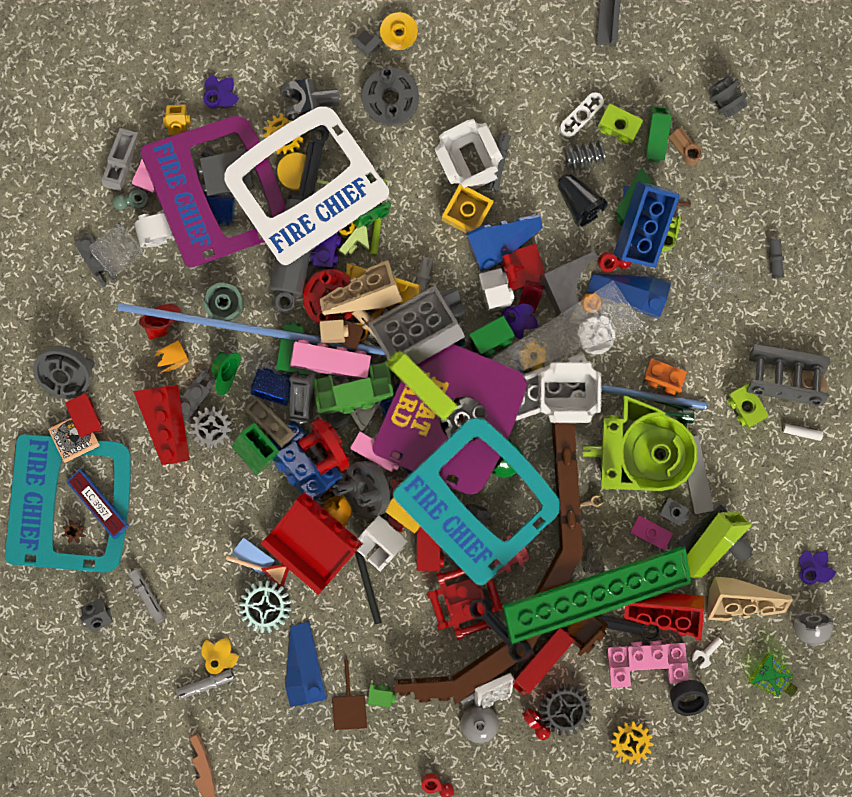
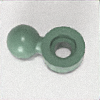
(120, 201)

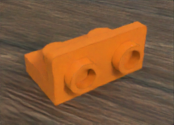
(664, 376)

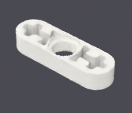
(575, 128)

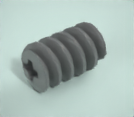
(585, 154)

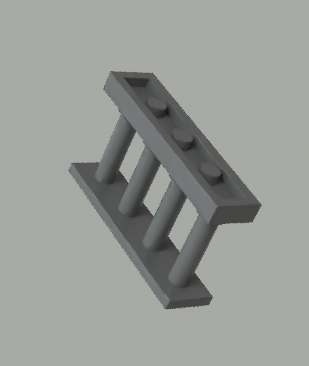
(791, 359)

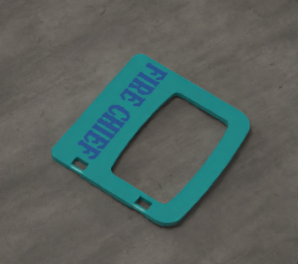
(33, 505)
(452, 524)

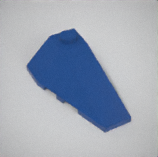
(642, 292)

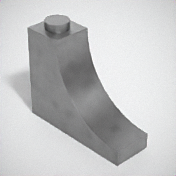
(562, 282)

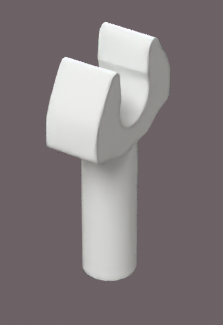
(706, 653)

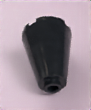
(580, 200)

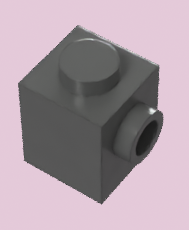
(674, 512)

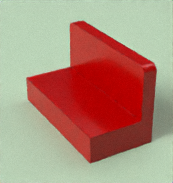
(84, 415)

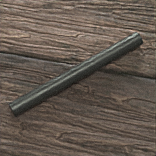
(368, 588)

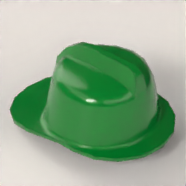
(224, 371)

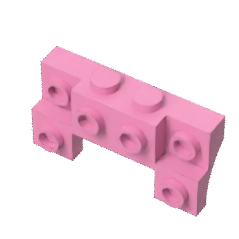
(645, 657)

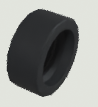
(692, 707)

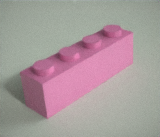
(329, 360)

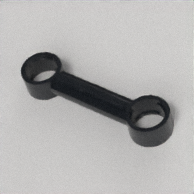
(628, 626)
(499, 628)

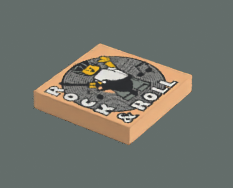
(69, 442)

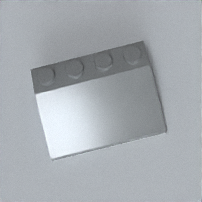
(417, 327)

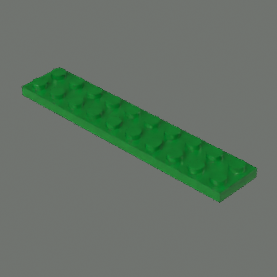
(596, 594)

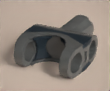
(305, 93)

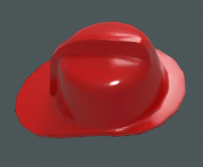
(158, 326)

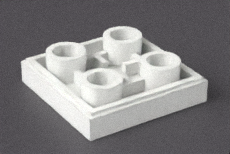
(493, 691)

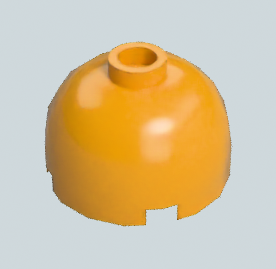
(339, 508)

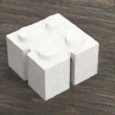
(386, 537)

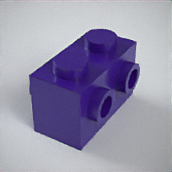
(325, 253)

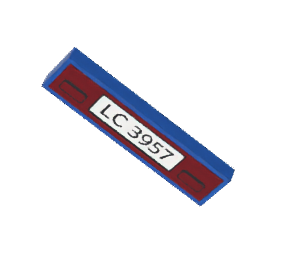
(98, 503)

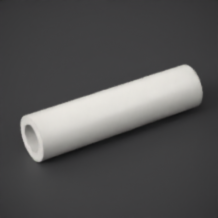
(803, 432)

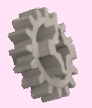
(211, 436)

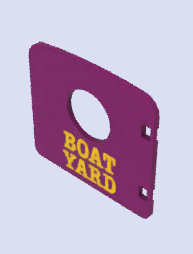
(418, 432)

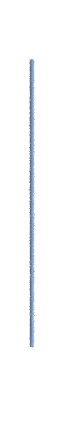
(368, 348)

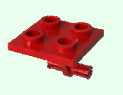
(522, 266)

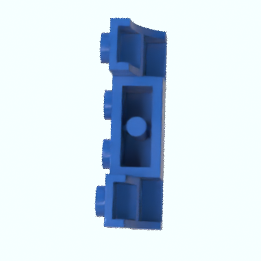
(300, 469)

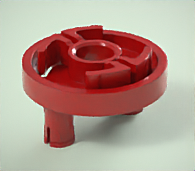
(328, 279)
(330, 441)

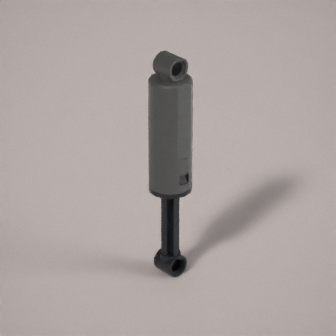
(290, 278)

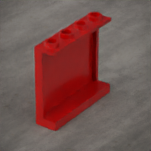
(311, 543)

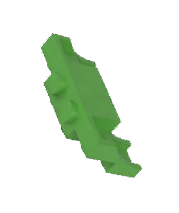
(354, 394)

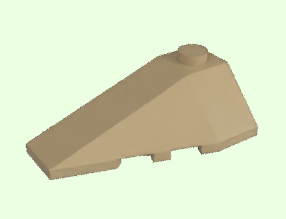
(370, 291)
(735, 597)

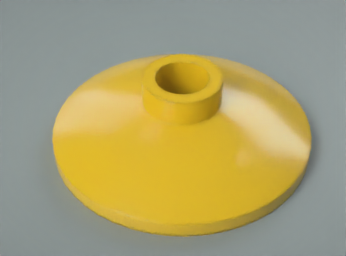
(395, 22)

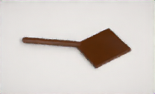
(354, 331)

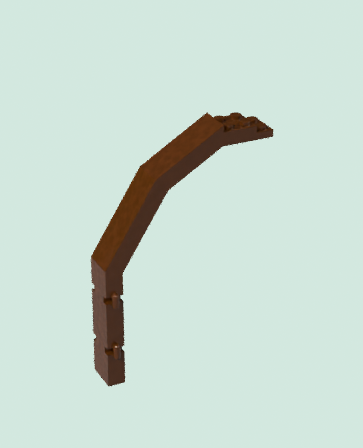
(557, 575)

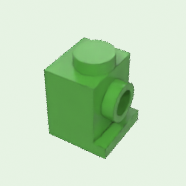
(381, 696)

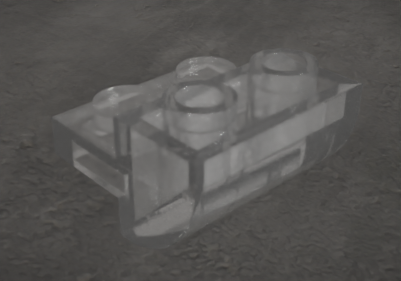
(116, 250)

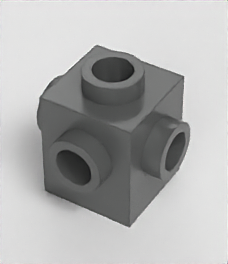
(96, 615)

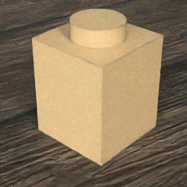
(333, 331)

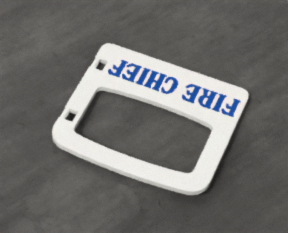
(322, 213)

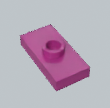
(651, 532)

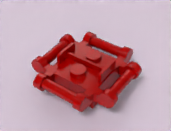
(458, 600)

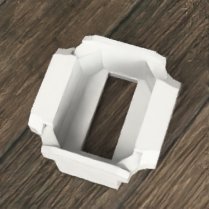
(452, 158)
(571, 409)

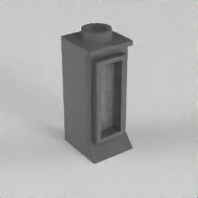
(301, 398)

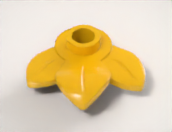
(219, 652)

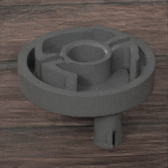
(388, 81)
(66, 360)
(365, 489)

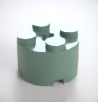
(214, 298)

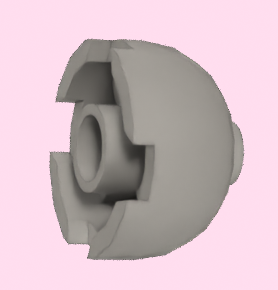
(813, 629)
(479, 715)

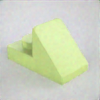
(358, 236)

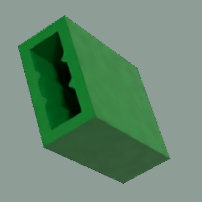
(255, 449)

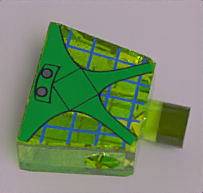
(773, 677)

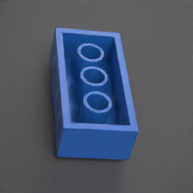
(646, 224)

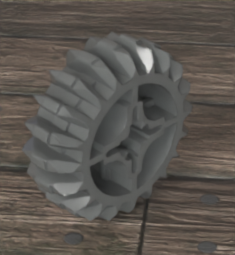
(557, 712)

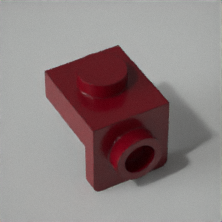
(531, 294)

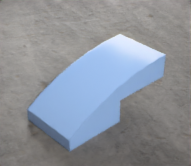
(250, 553)

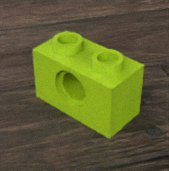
(631, 124)
(754, 415)

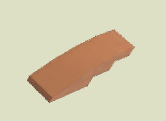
(206, 780)

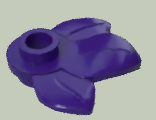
(221, 90)
(522, 319)
(817, 566)

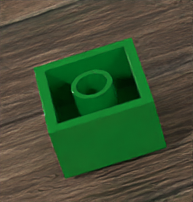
(491, 337)

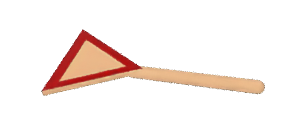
(276, 573)

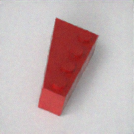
(165, 422)
(670, 611)

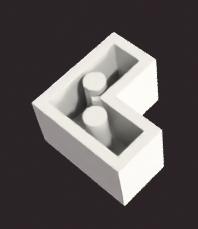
(495, 290)

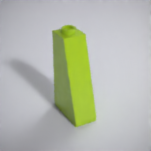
(421, 385)
(716, 541)

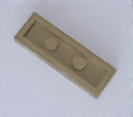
(269, 421)

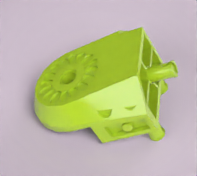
(630, 449)

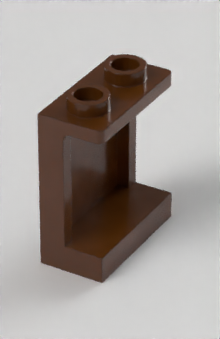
(587, 632)

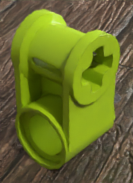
(672, 233)

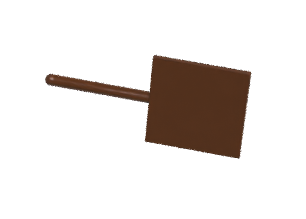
(349, 710)

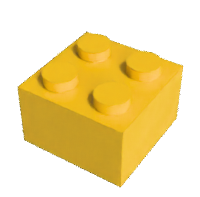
(467, 209)

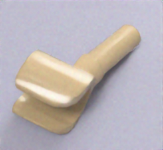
(593, 501)

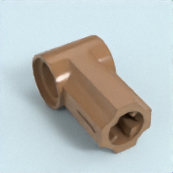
(684, 144)

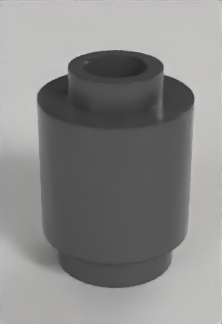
(741, 550)

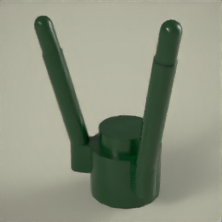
(684, 415)

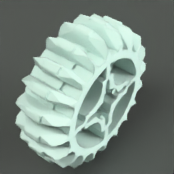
(266, 597)

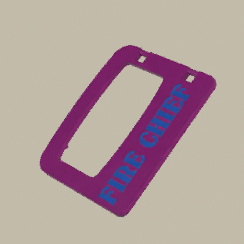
(183, 199)

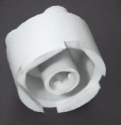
(153, 229)

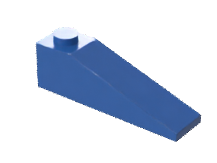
(491, 243)
(304, 673)

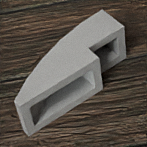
(119, 159)

